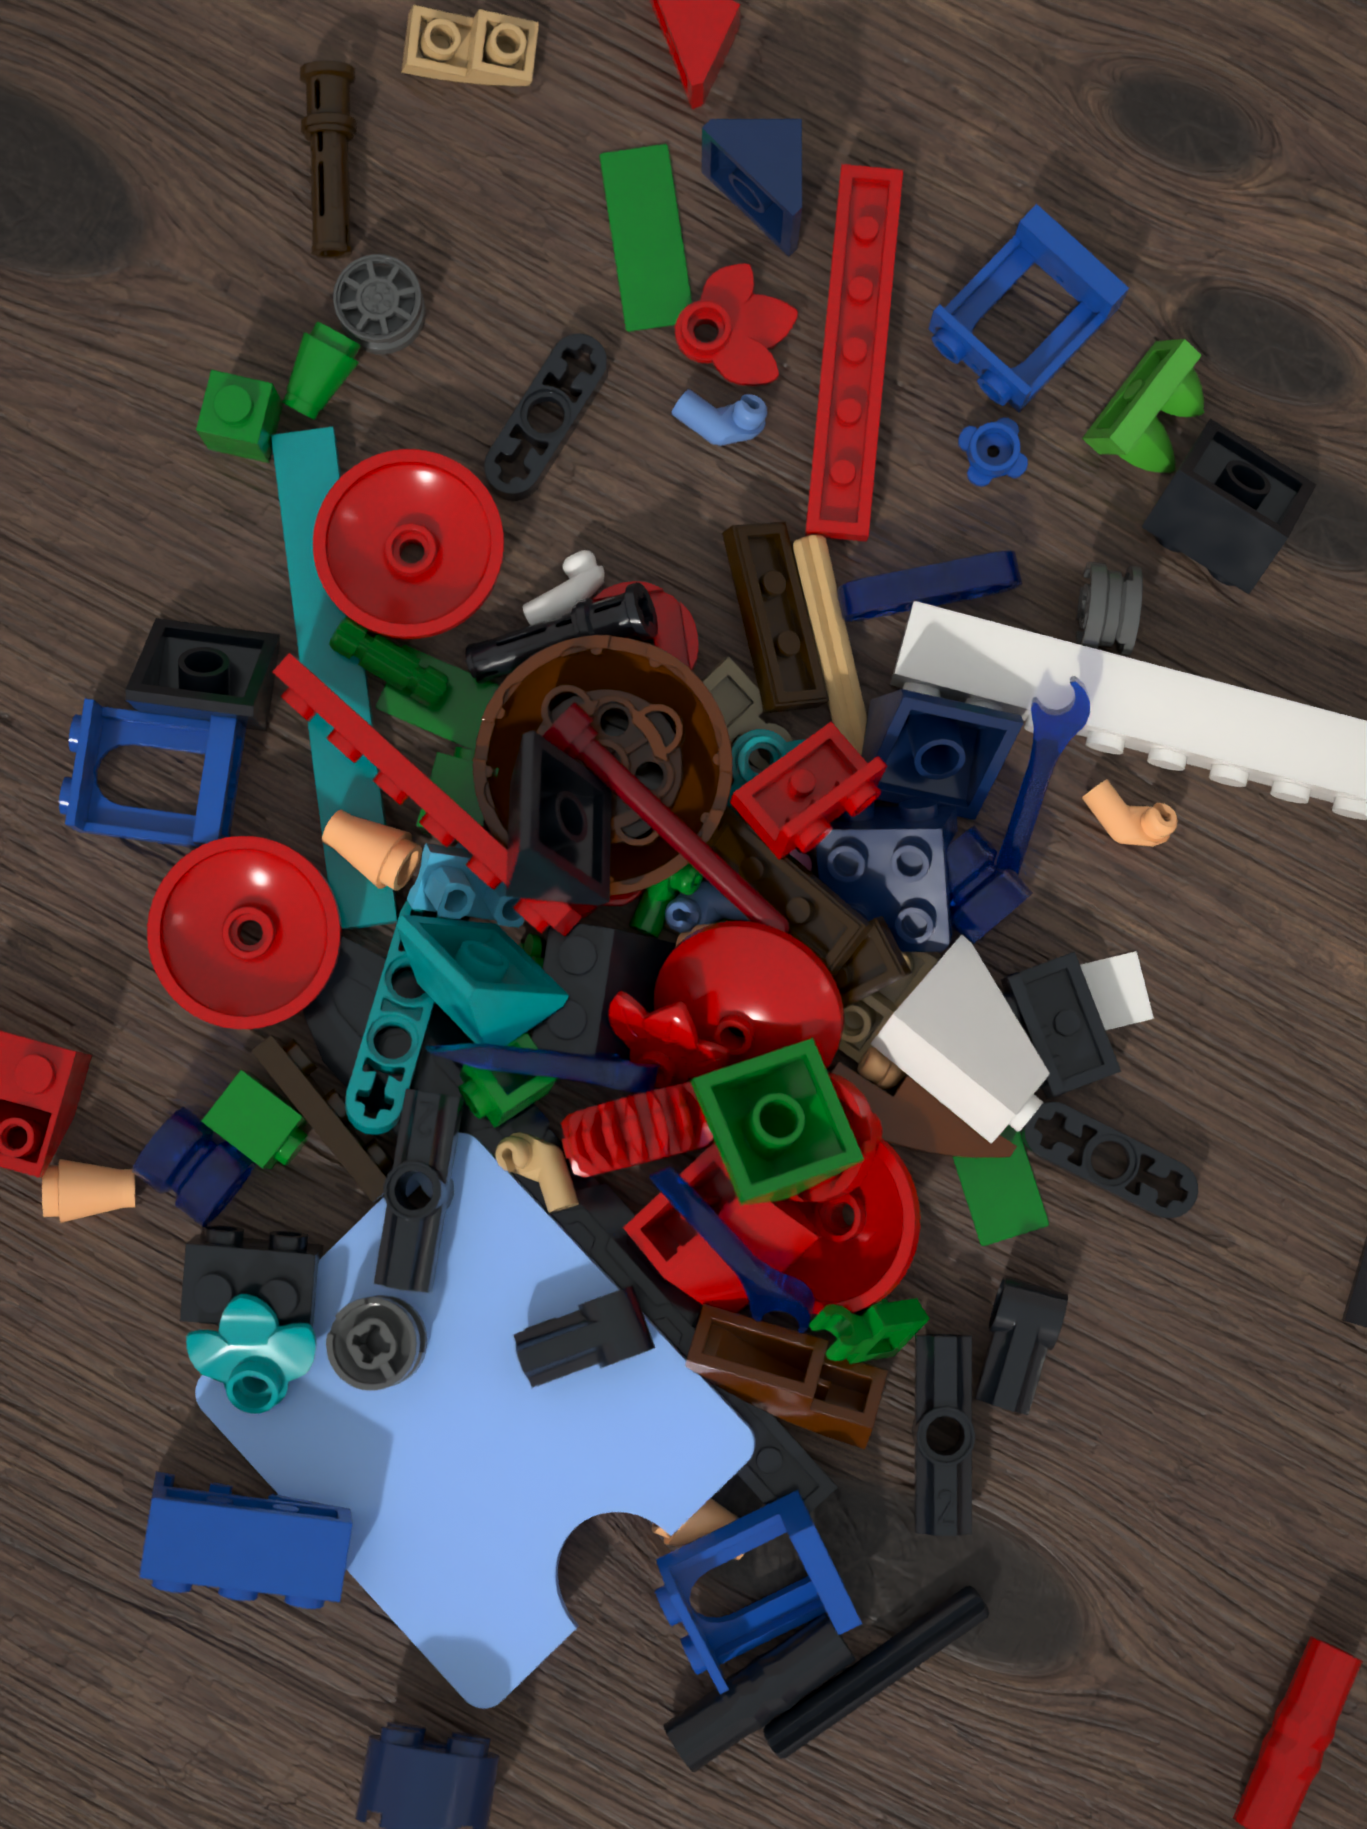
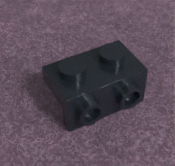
(1061, 1023)
(273, 1270)

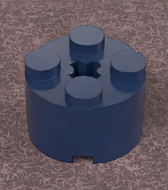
(427, 1781)

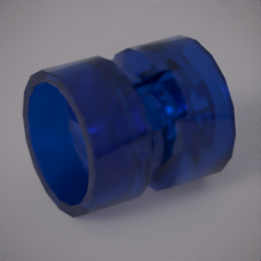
(979, 889)
(193, 1166)

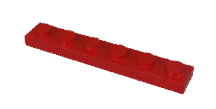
(854, 353)
(403, 780)

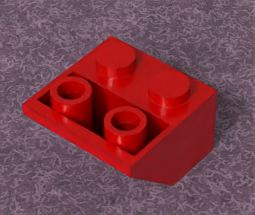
(36, 1100)
(770, 1230)

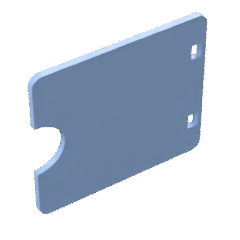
(465, 1468)

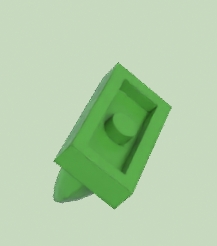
(1129, 421)

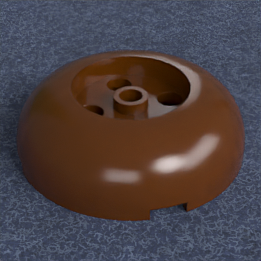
(669, 724)

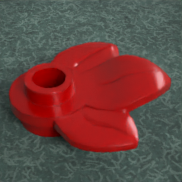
(745, 327)
(665, 1039)

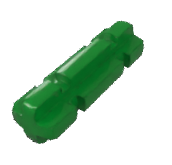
(389, 662)

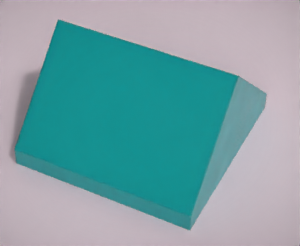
(479, 977)

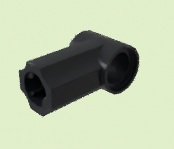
(1023, 1328)
(597, 1333)

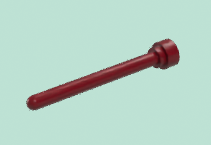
(577, 739)

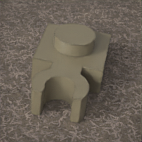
(740, 704)

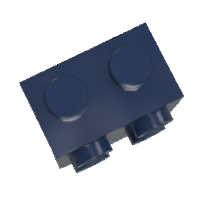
(895, 868)

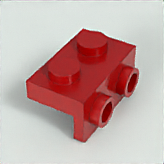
(807, 790)

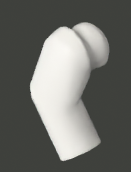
(583, 582)

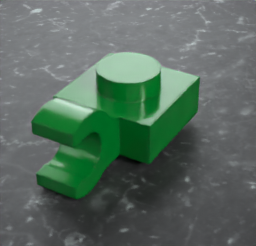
(872, 1332)

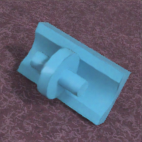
(455, 891)

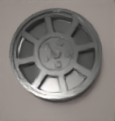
(379, 304)
(1110, 607)
(376, 1342)

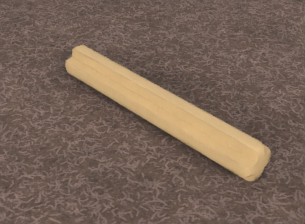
(831, 638)

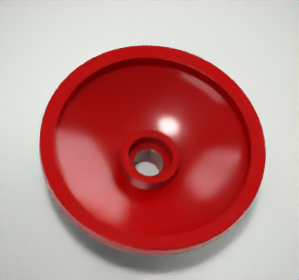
(402, 502)
(199, 925)
(754, 982)
(871, 1256)

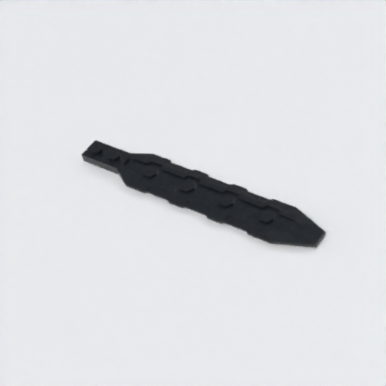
(596, 1223)

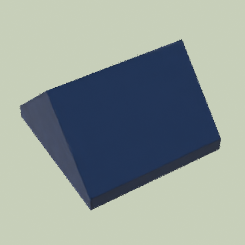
(759, 172)
(938, 748)

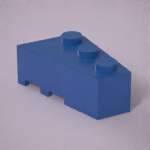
(245, 1544)

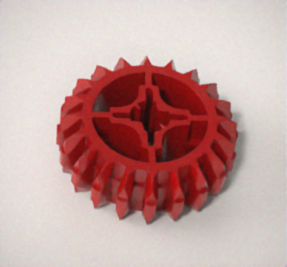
(635, 1130)

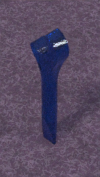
(1050, 736)
(597, 1069)
(764, 1285)

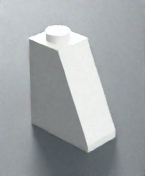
(966, 1045)

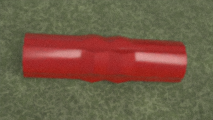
(1298, 1737)

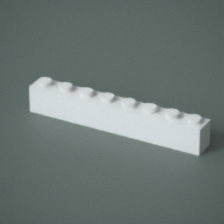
(1141, 707)

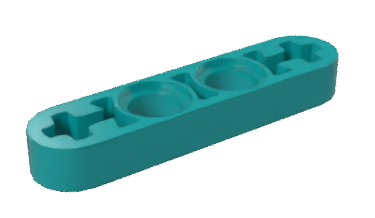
(386, 1011)

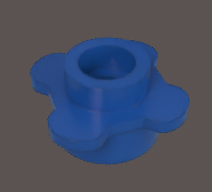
(998, 434)

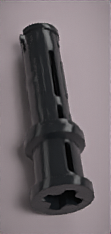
(618, 616)

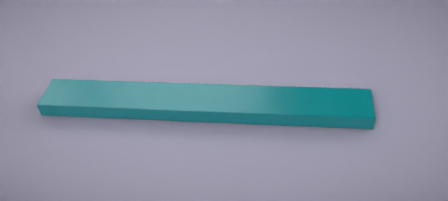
(305, 473)

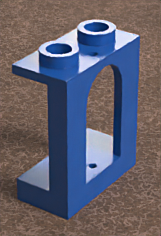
(1071, 265)
(107, 728)
(720, 1639)

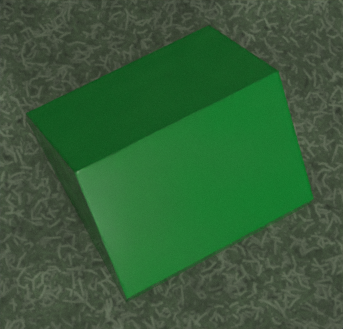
(777, 1123)

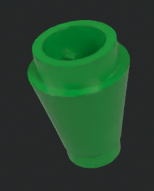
(320, 369)

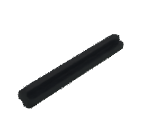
(875, 1672)

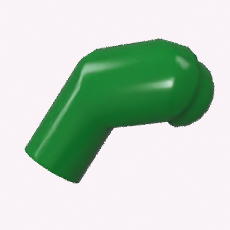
(650, 911)

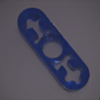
(929, 584)

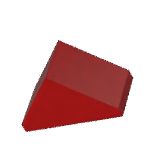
(698, 40)

